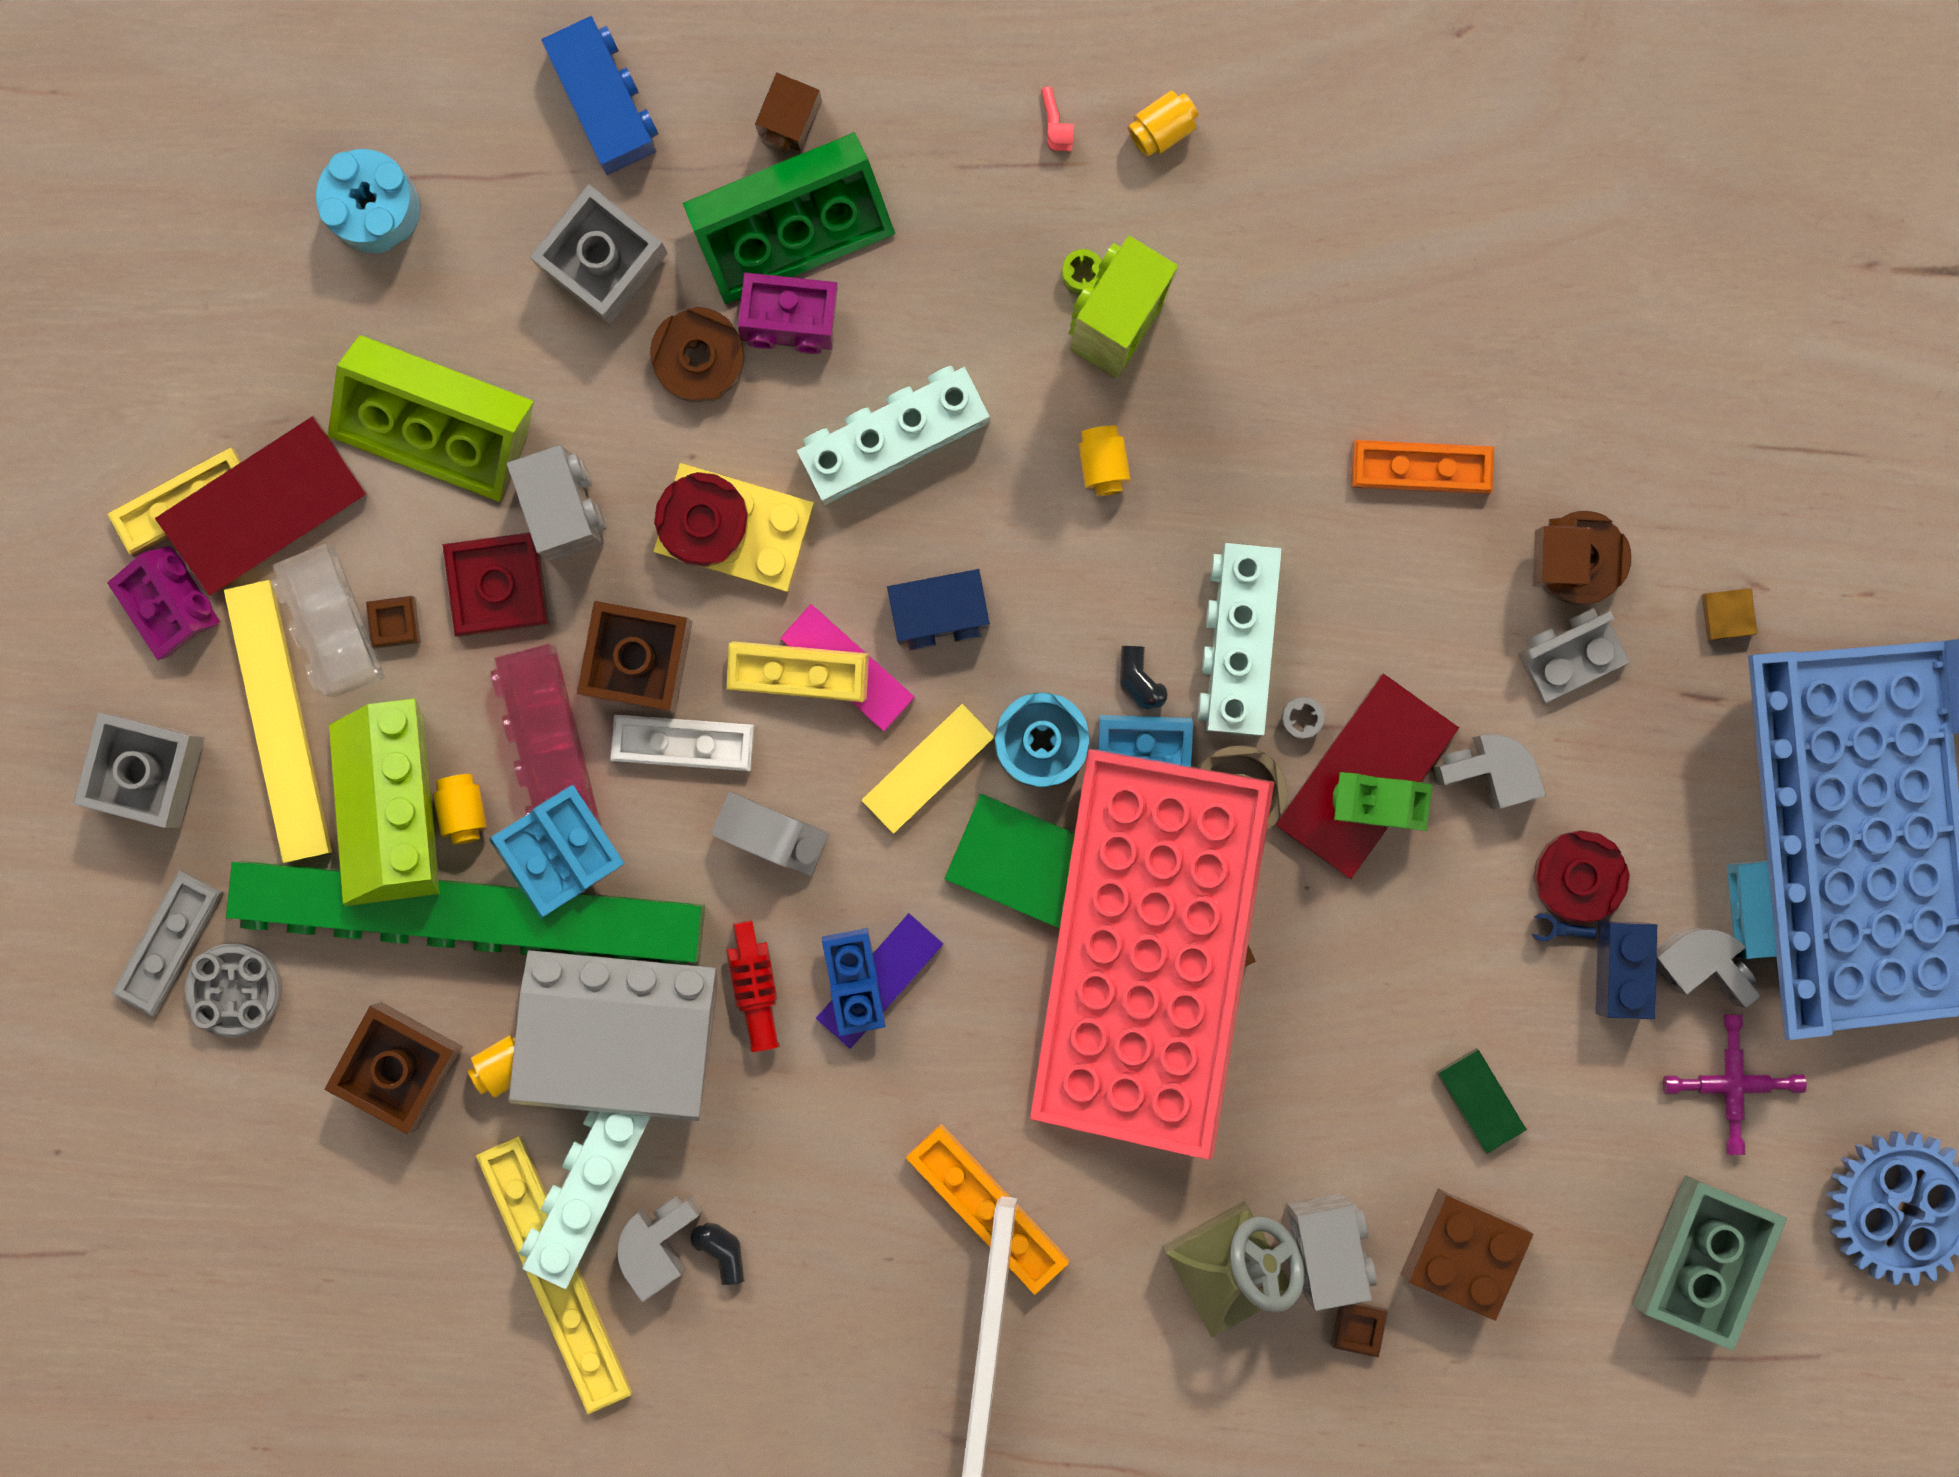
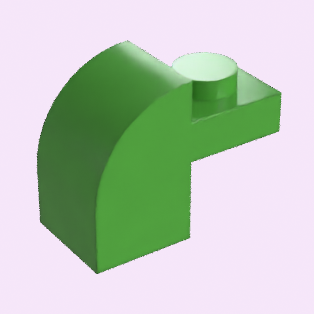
(1382, 801)

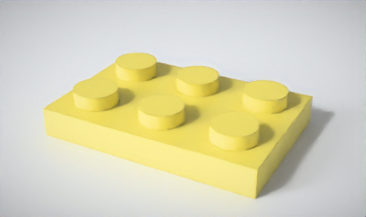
(773, 535)

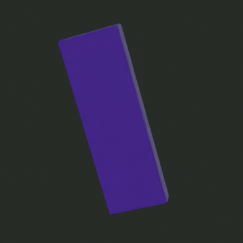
(896, 964)

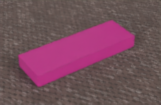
(885, 694)

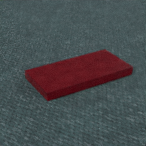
(261, 505)
(1384, 738)

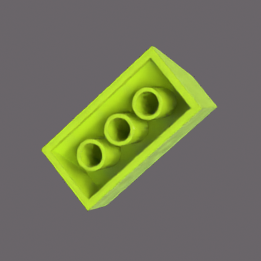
(428, 417)
(383, 803)

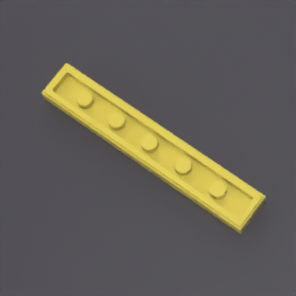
(278, 721)
(568, 1310)

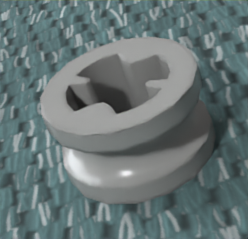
(1308, 730)

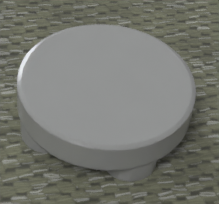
(233, 990)

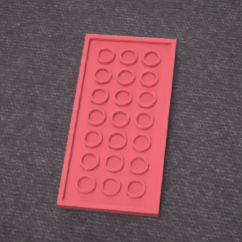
(1151, 952)

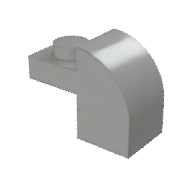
(1506, 767)
(769, 834)
(1698, 953)
(643, 1249)

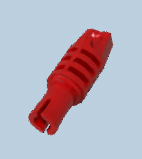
(753, 986)

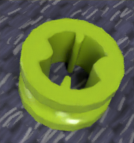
(1068, 270)

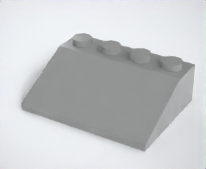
(613, 1035)

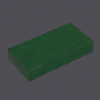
(1481, 1100)

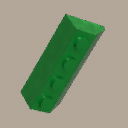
(790, 216)

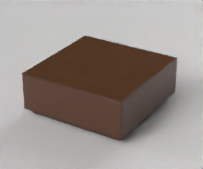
(393, 622)
(1359, 1329)

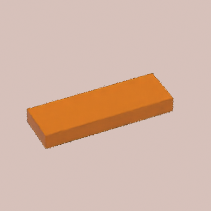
(1422, 467)

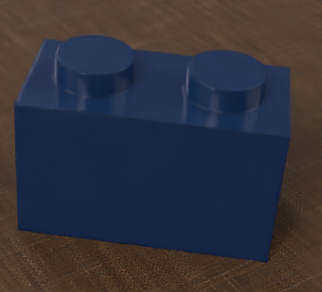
(938, 609)
(1626, 970)

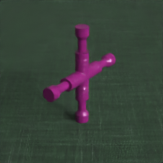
(1734, 1084)

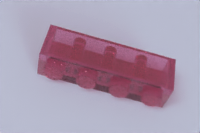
(542, 725)

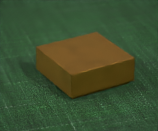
(1729, 614)

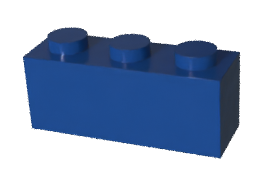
(601, 94)

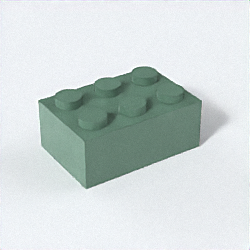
(1709, 1262)

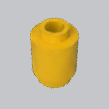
(1163, 123)
(1104, 460)
(459, 808)
(493, 1067)

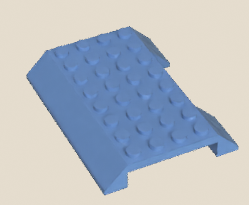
(1861, 831)

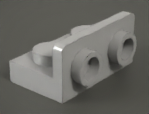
(1574, 656)

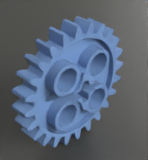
(1866, 1190)

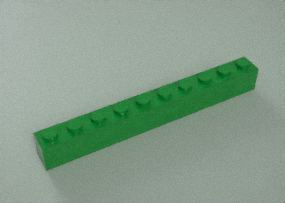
(467, 912)

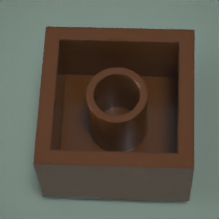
(634, 656)
(393, 1068)
(1466, 1254)

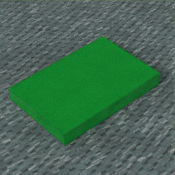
(1014, 860)

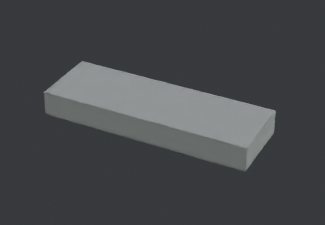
(167, 943)

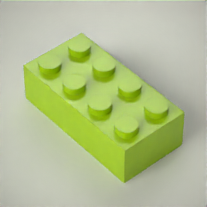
(1122, 306)

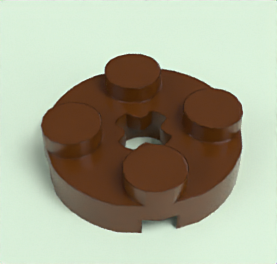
(686, 330)
(1611, 561)

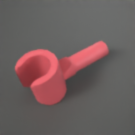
(1059, 134)

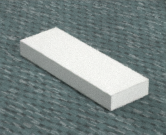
(682, 742)

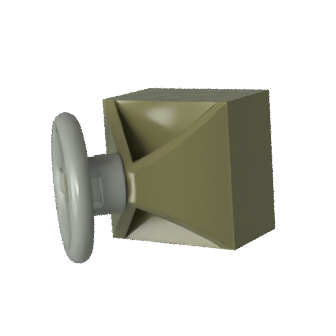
(1234, 1270)

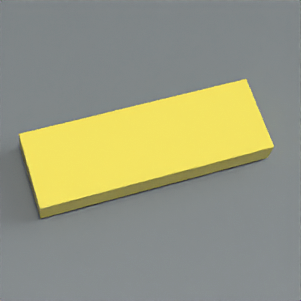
(136, 519)
(797, 671)
(927, 768)

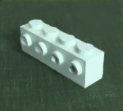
(893, 435)
(1241, 639)
(583, 1197)

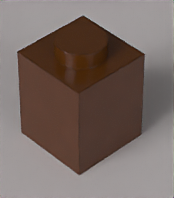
(787, 113)
(1562, 554)

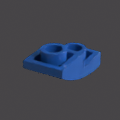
(853, 981)

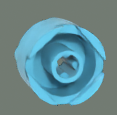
(351, 179)
(1043, 713)

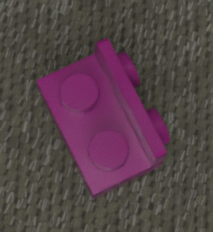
(787, 312)
(163, 601)

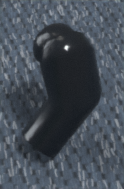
(1136, 682)
(722, 1246)

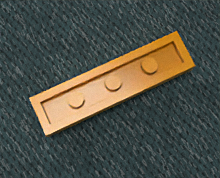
(974, 1197)

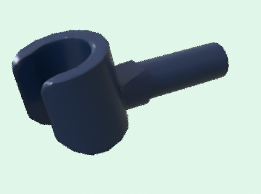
(1562, 930)

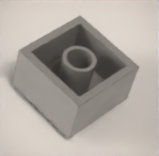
(599, 254)
(556, 502)
(138, 770)
(1331, 1249)

